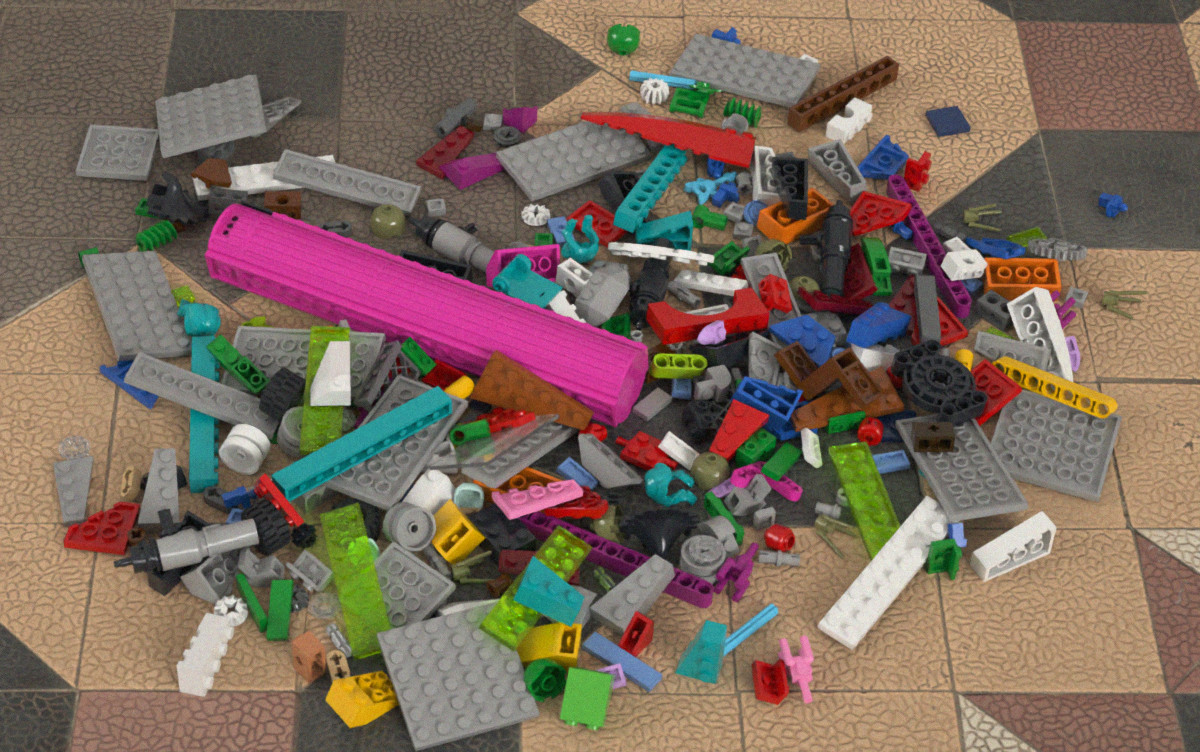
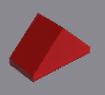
(637, 634)

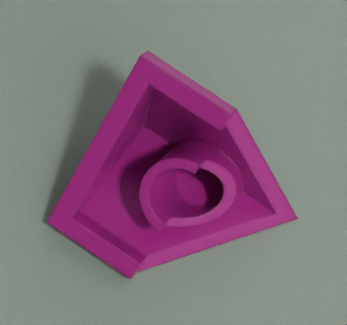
(520, 118)

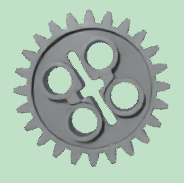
(1057, 249)

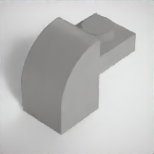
(715, 384)
(749, 499)
(721, 529)
(260, 572)

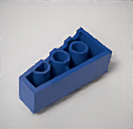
(878, 325)

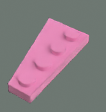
(520, 503)

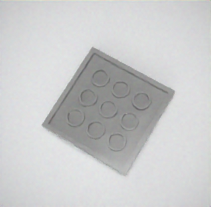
(118, 152)
(409, 586)

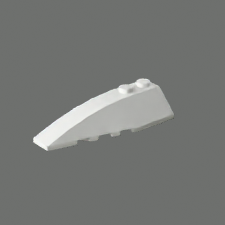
(1039, 325)

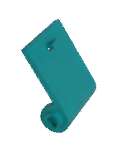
(522, 283)

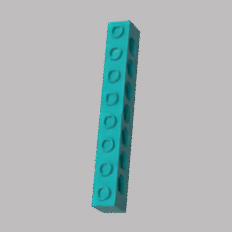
(650, 188)

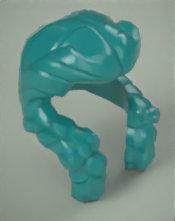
(579, 251)
(199, 318)
(657, 484)

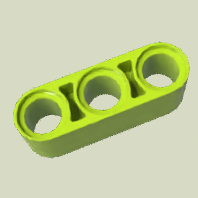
(685, 362)

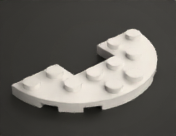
(661, 253)

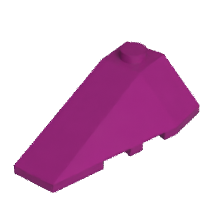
(472, 169)

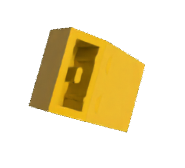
(455, 533)
(553, 642)
(362, 697)

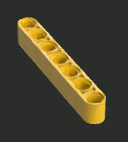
(1061, 386)

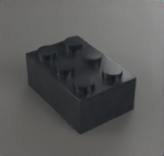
(501, 532)

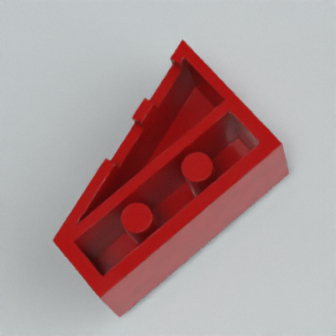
(737, 428)

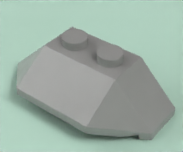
(602, 295)
(605, 464)

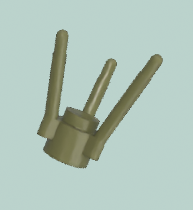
(971, 215)
(1111, 299)
(826, 525)
(461, 569)

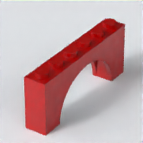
(675, 326)

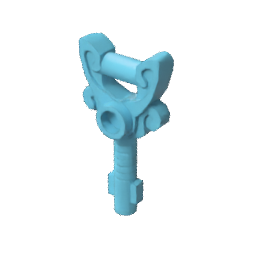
(709, 187)

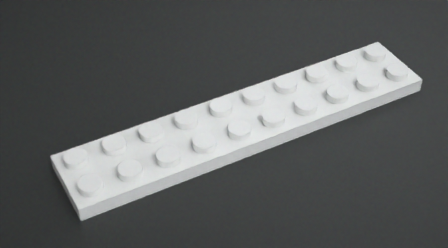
(886, 574)

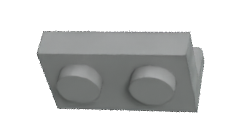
(906, 261)
(312, 571)

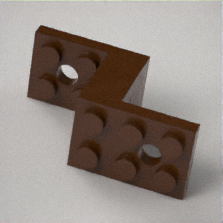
(817, 380)

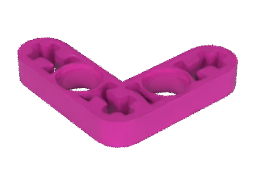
(743, 476)

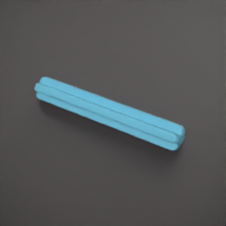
(670, 80)
(750, 627)

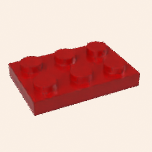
(601, 223)

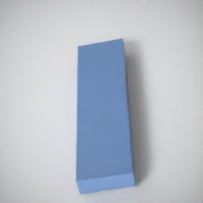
(632, 667)

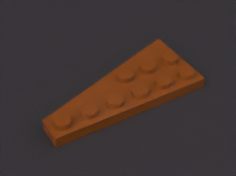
(514, 386)
(841, 403)

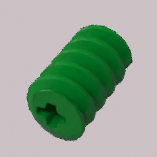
(753, 116)
(155, 235)

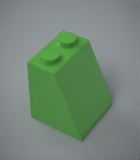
(587, 697)

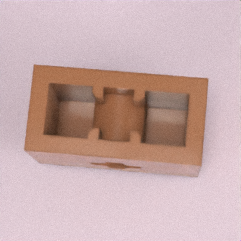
(309, 656)

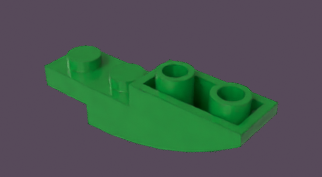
(878, 264)
(237, 366)

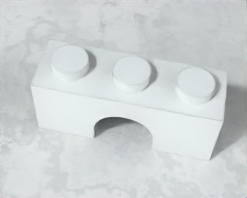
(856, 115)

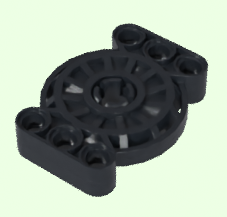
(938, 383)

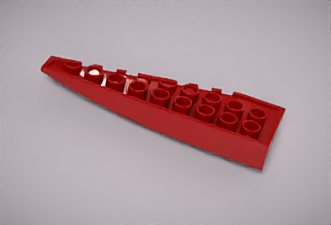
(718, 143)

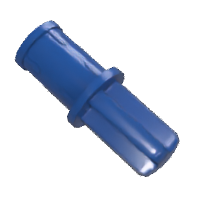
(902, 230)

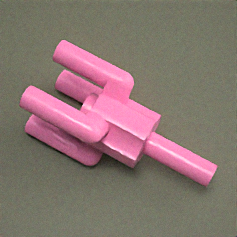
(798, 666)

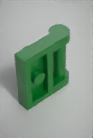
(689, 98)

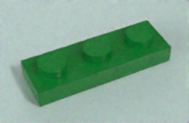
(714, 507)

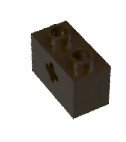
(933, 437)

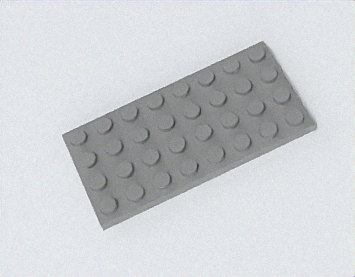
(746, 70)
(570, 158)
(137, 305)
(289, 348)
(390, 473)
(969, 479)

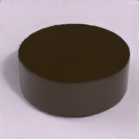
(474, 125)

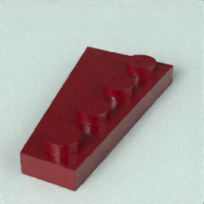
(445, 151)
(858, 277)
(905, 302)
(833, 303)
(515, 561)

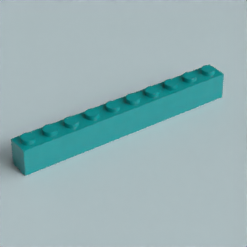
(203, 426)
(362, 443)

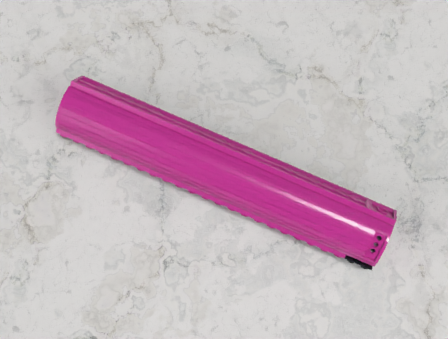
(439, 311)

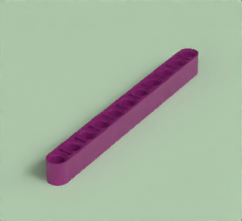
(927, 243)
(622, 559)

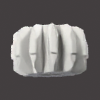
(654, 91)

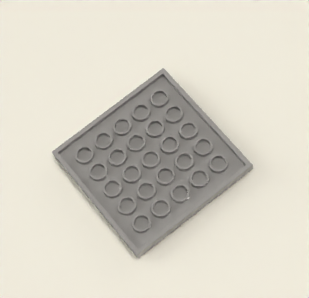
(210, 116)
(1055, 445)
(454, 678)

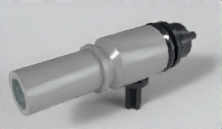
(453, 241)
(187, 546)

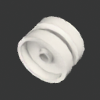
(244, 449)

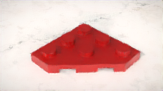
(876, 212)
(950, 326)
(996, 386)
(503, 418)
(267, 490)
(586, 506)
(104, 530)

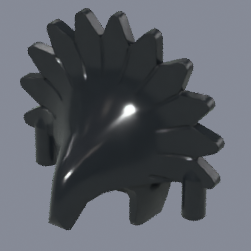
(175, 203)
(659, 527)

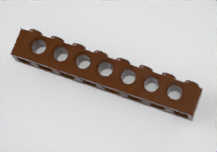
(841, 93)

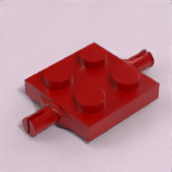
(644, 451)

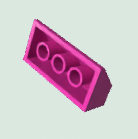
(543, 261)

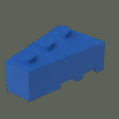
(768, 398)

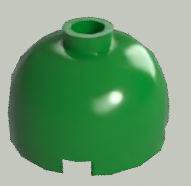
(623, 39)
(544, 679)

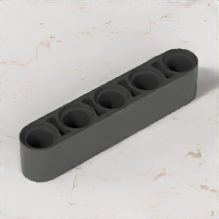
(927, 308)

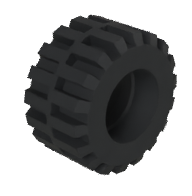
(282, 393)
(370, 516)
(270, 526)

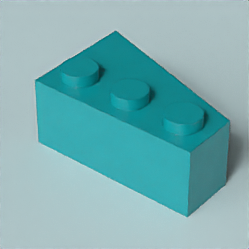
(674, 228)
(548, 593)
(704, 654)

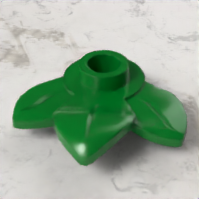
(704, 88)

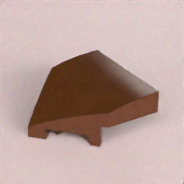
(213, 172)

